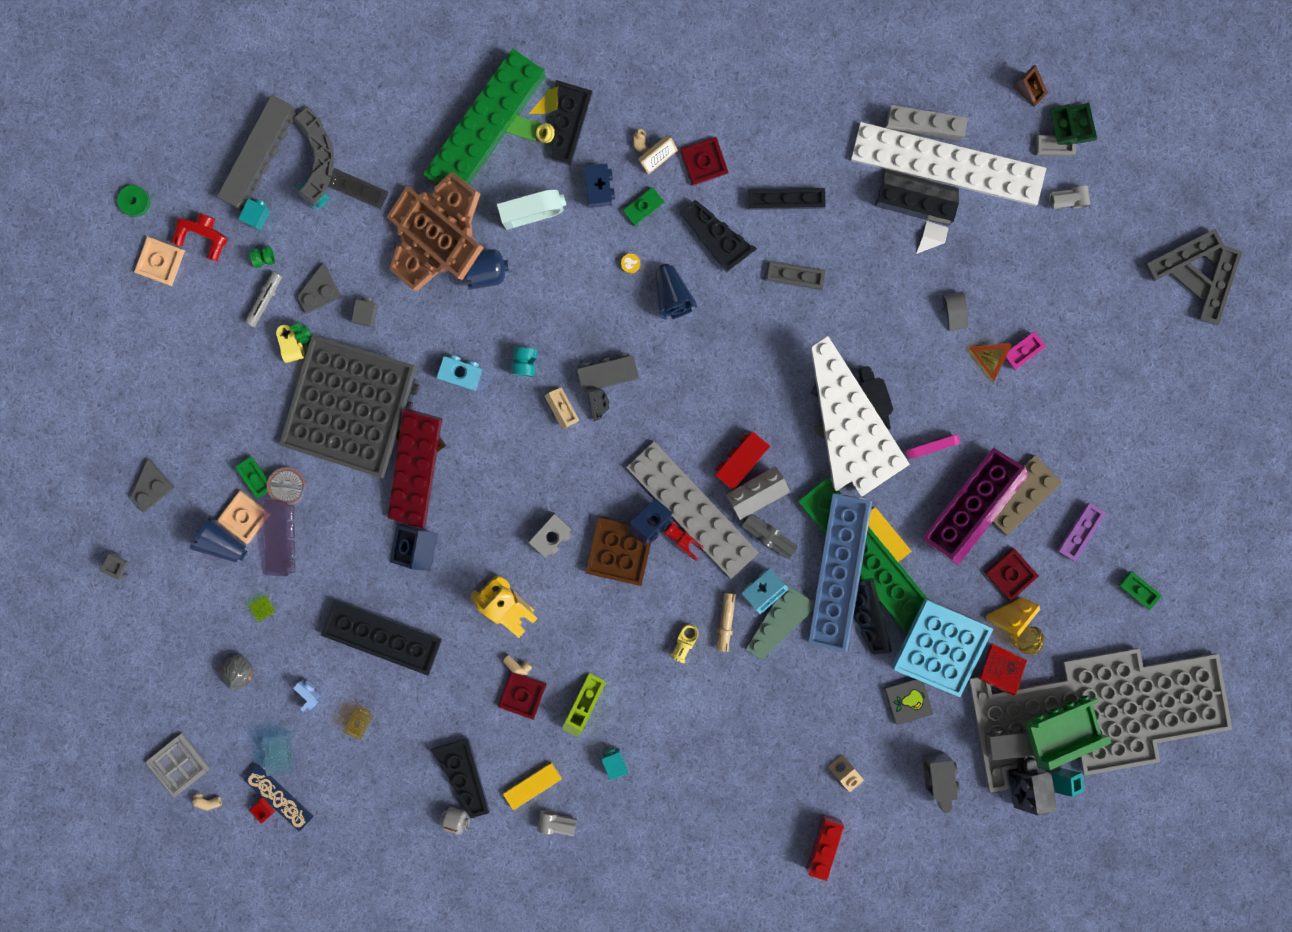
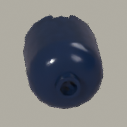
(487, 269)

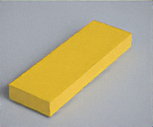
(888, 535)
(532, 786)

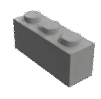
(758, 493)

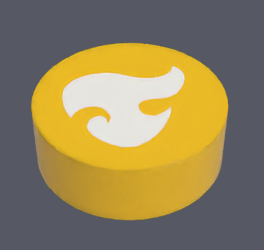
(630, 263)

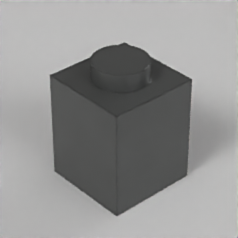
(365, 312)

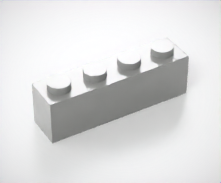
(926, 123)

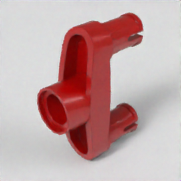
(204, 227)

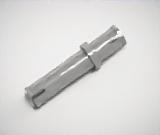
(263, 299)

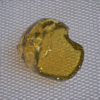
(1029, 641)

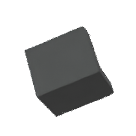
(115, 566)

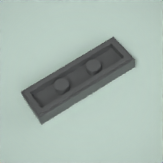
(795, 275)

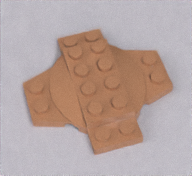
(435, 232)

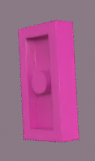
(1024, 350)

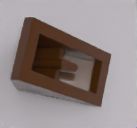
(1031, 86)

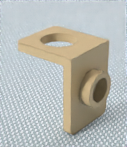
(849, 777)

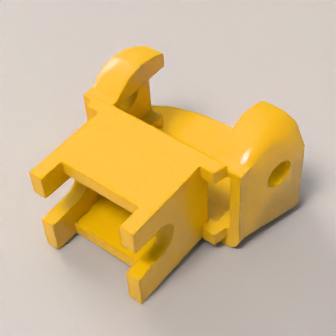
(509, 612)

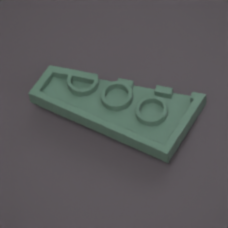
(780, 621)

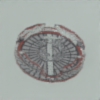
(286, 485)

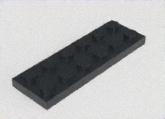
(381, 637)

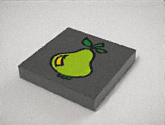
(908, 701)

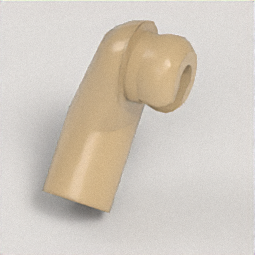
(517, 668)
(204, 804)

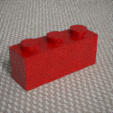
(741, 459)
(825, 847)

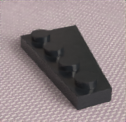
(569, 120)
(719, 239)
(870, 618)
(461, 769)

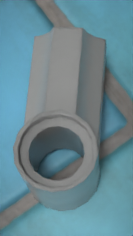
(1075, 197)
(552, 823)

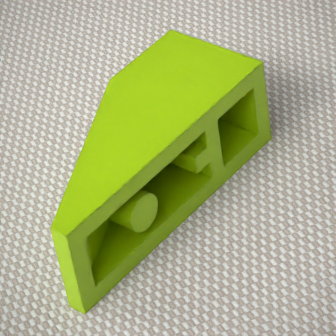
(583, 705)

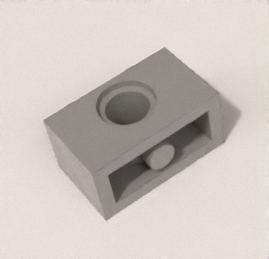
(555, 525)

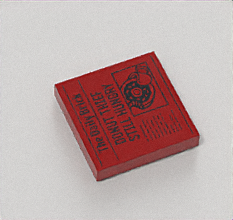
(1003, 669)

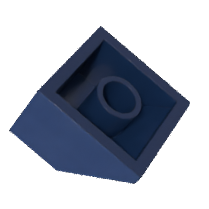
(413, 548)

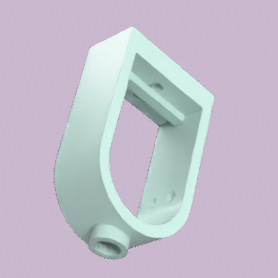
(531, 208)

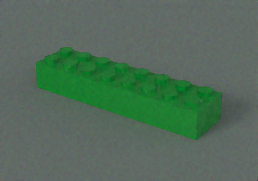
(487, 119)

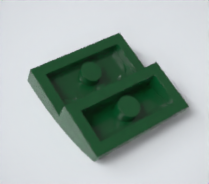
(1073, 124)

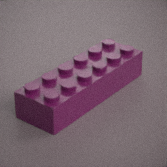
(975, 506)

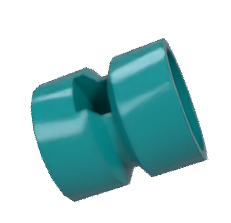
(523, 361)

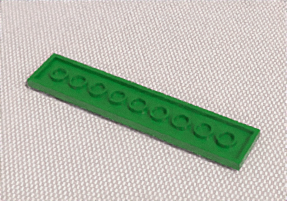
(893, 584)

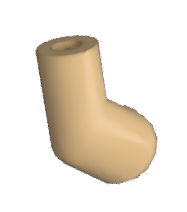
(639, 141)

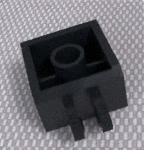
(1031, 788)

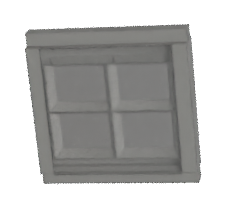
(178, 765)

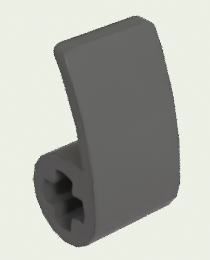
(956, 308)

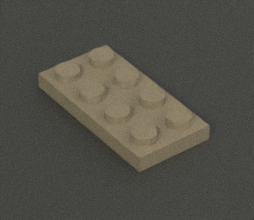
(1031, 494)

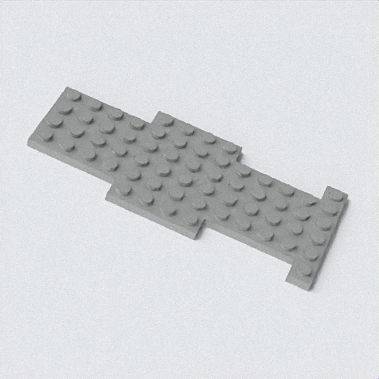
(1134, 707)

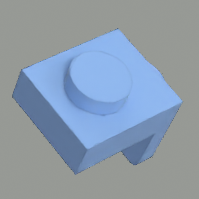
(307, 691)

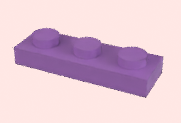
(1081, 531)

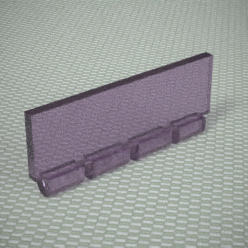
(276, 534)

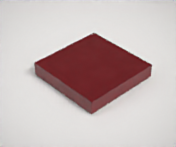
(704, 161)
(1011, 574)
(522, 695)

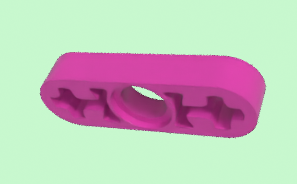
(932, 446)

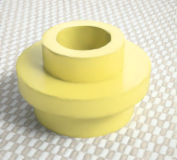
(541, 133)

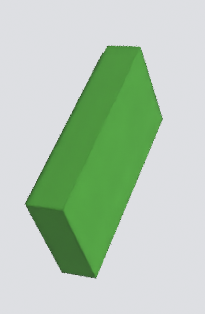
(524, 128)

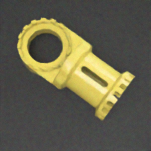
(685, 643)

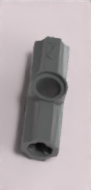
(769, 536)

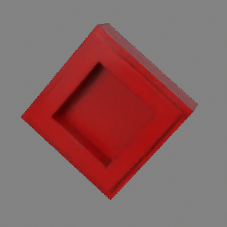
(262, 810)

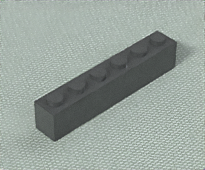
(257, 152)

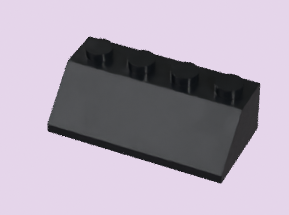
(918, 197)

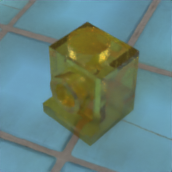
(355, 730)

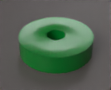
(142, 201)

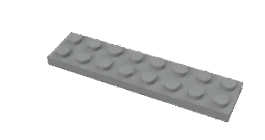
(692, 510)

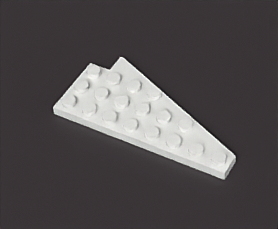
(855, 435)

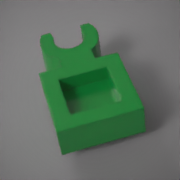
(301, 332)

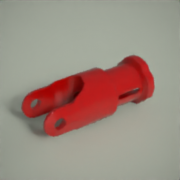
(682, 540)

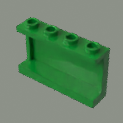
(1065, 733)

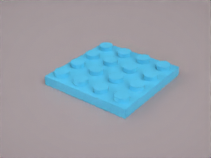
(942, 648)

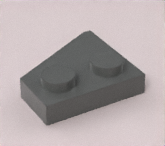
(319, 291)
(150, 487)

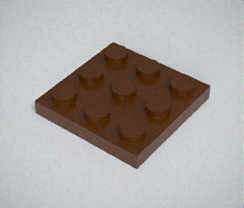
(617, 553)

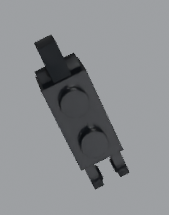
(876, 393)

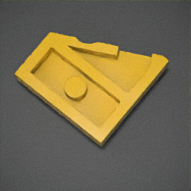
(1014, 616)

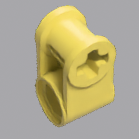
(289, 347)

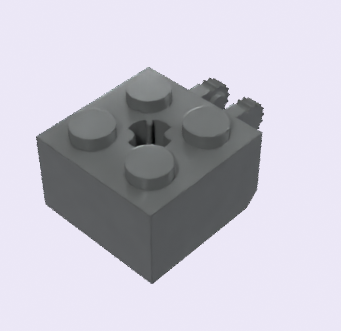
(940, 779)

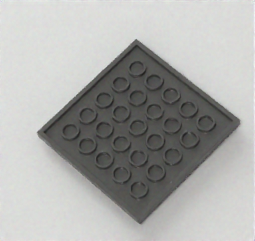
(348, 406)

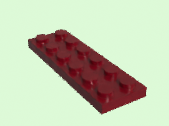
(414, 468)

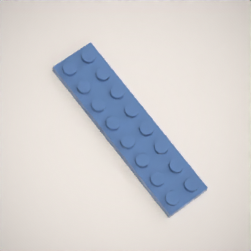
(840, 572)

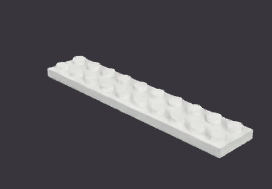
(948, 164)

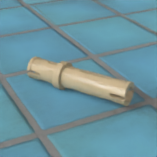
(726, 622)

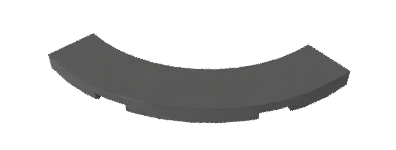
(322, 156)

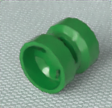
(262, 256)

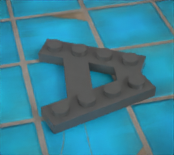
(1212, 291)

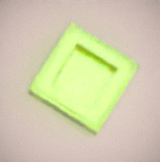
(262, 608)

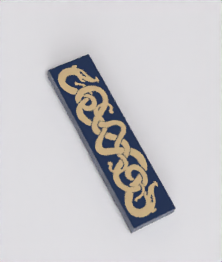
(278, 798)

